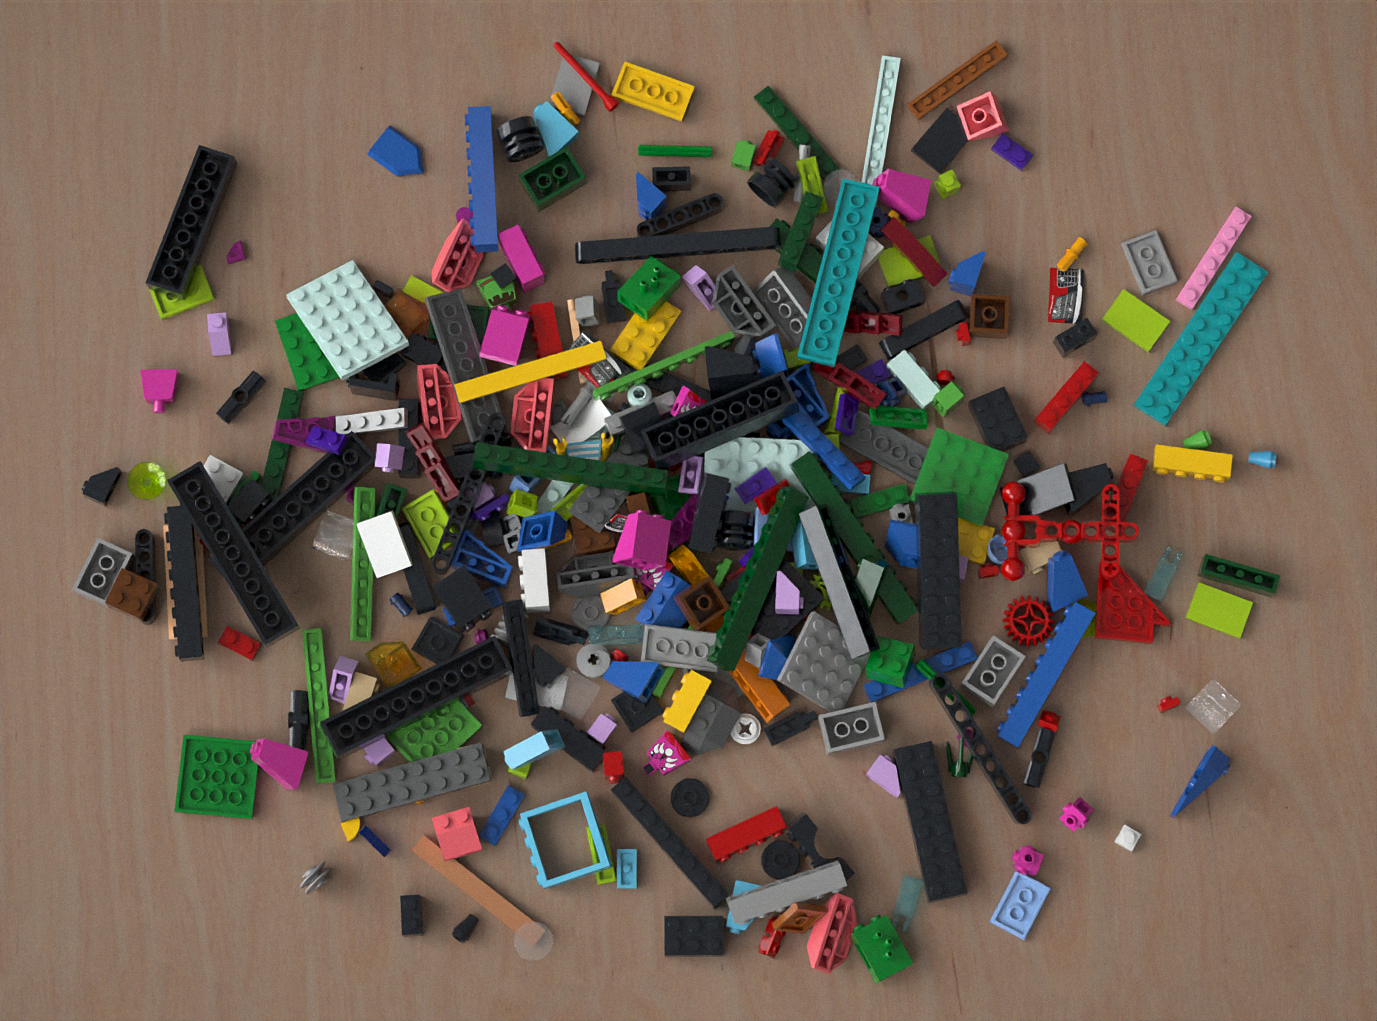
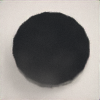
(689, 798)
(780, 860)

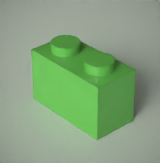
(948, 399)

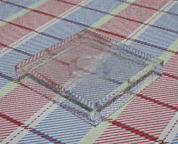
(574, 694)

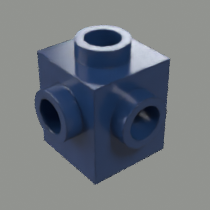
(878, 221)
(893, 389)
(779, 431)

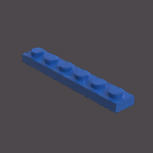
(824, 449)
(940, 663)

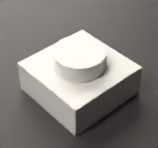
(1127, 838)

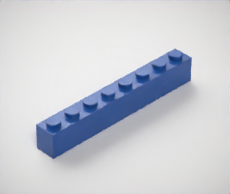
(483, 179)
(1046, 674)

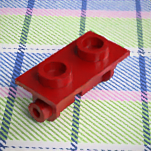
(768, 147)
(771, 945)

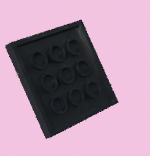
(778, 625)

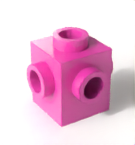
(1076, 814)
(1033, 861)

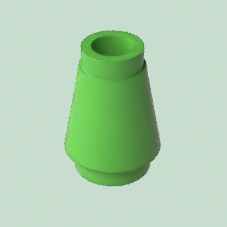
(1198, 440)

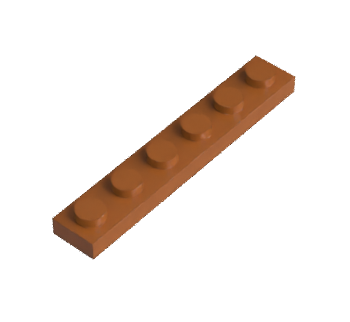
(957, 80)

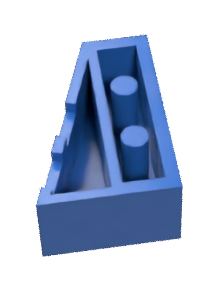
(808, 398)
(481, 561)

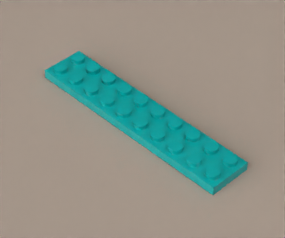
(838, 272)
(1200, 339)

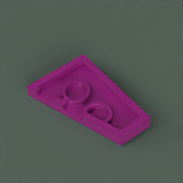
(297, 430)
(682, 523)

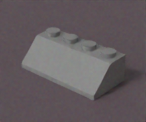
(785, 303)

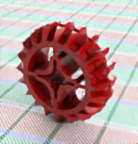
(1020, 621)

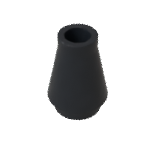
(464, 929)

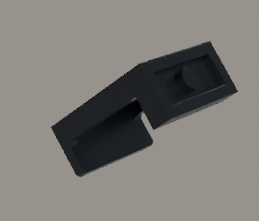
(375, 389)

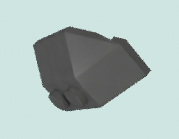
(739, 305)
(592, 575)
(712, 720)

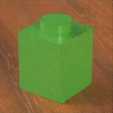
(743, 155)

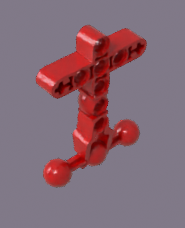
(1014, 531)

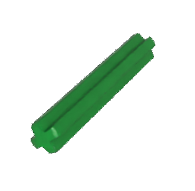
(675, 150)
(928, 671)

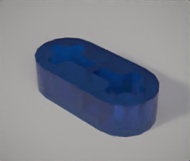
(374, 841)

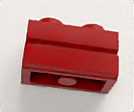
(613, 767)

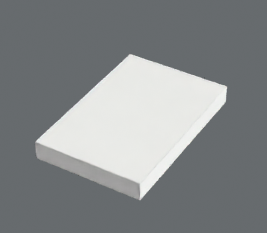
(384, 544)

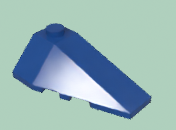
(1209, 770)

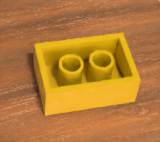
(686, 701)

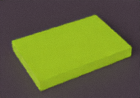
(898, 269)
(197, 295)
(1135, 320)
(428, 520)
(1219, 610)

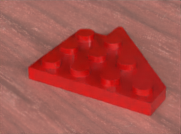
(1125, 610)

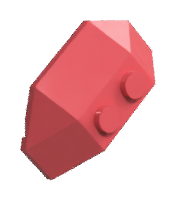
(457, 260)
(437, 401)
(533, 415)
(831, 934)

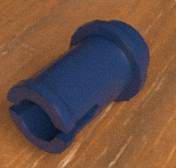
(1094, 398)
(400, 604)

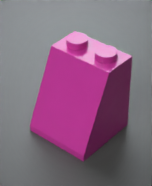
(903, 193)
(505, 335)
(643, 541)
(280, 761)

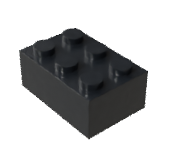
(997, 420)
(693, 936)

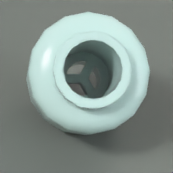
(639, 395)

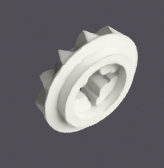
(755, 729)

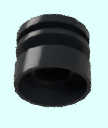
(520, 139)
(772, 182)
(734, 533)

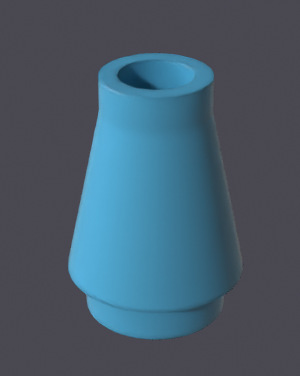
(1263, 458)

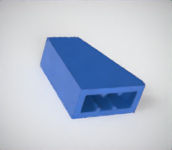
(1063, 581)
(634, 677)

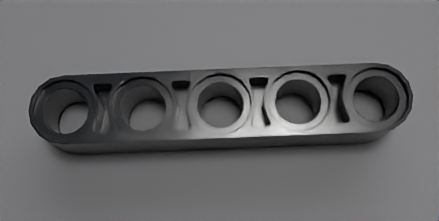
(685, 210)
(924, 329)
(146, 567)
(415, 574)

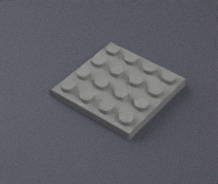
(821, 665)

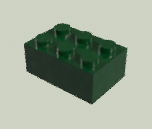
(552, 179)

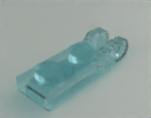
(1162, 576)
(615, 634)
(906, 900)

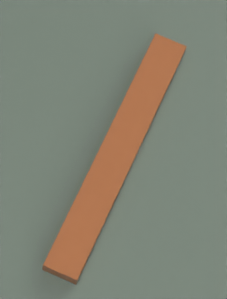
(470, 884)

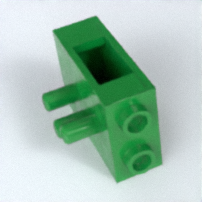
(649, 288)
(880, 948)

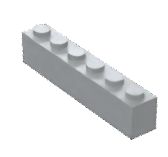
(785, 892)

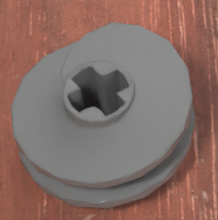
(584, 657)
(314, 878)

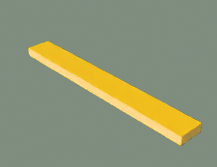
(530, 372)

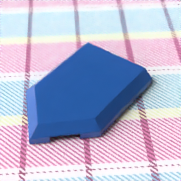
(397, 153)

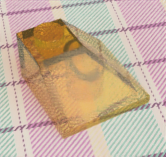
(393, 662)

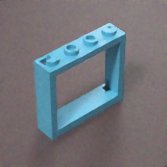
(536, 860)

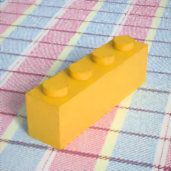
(1192, 463)

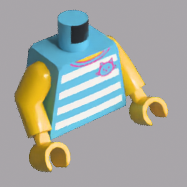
(588, 449)

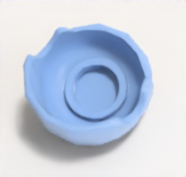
(996, 550)

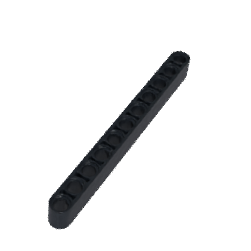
(677, 245)

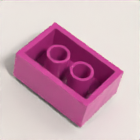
(522, 258)

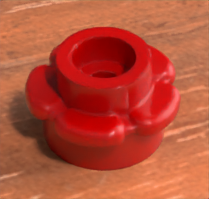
(945, 377)
(619, 656)

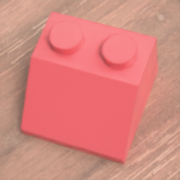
(982, 117)
(457, 834)

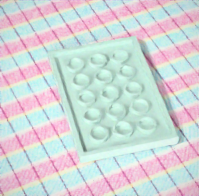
(347, 320)
(747, 456)

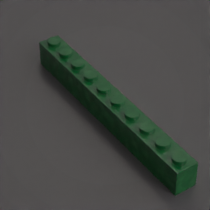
(570, 469)
(851, 533)
(757, 578)

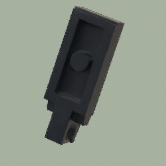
(613, 309)
(559, 631)
(789, 727)

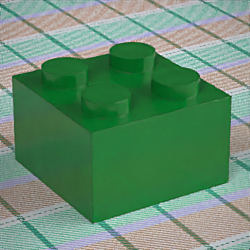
(891, 662)

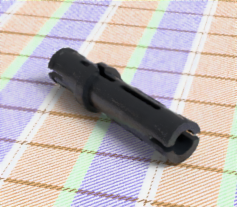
(469, 447)

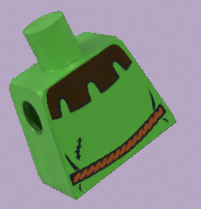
(494, 295)

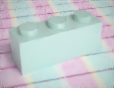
(914, 379)

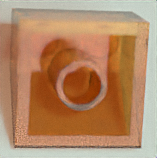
(406, 314)

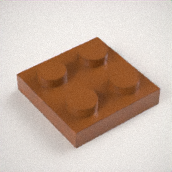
(799, 917)

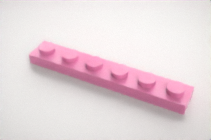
(1213, 258)

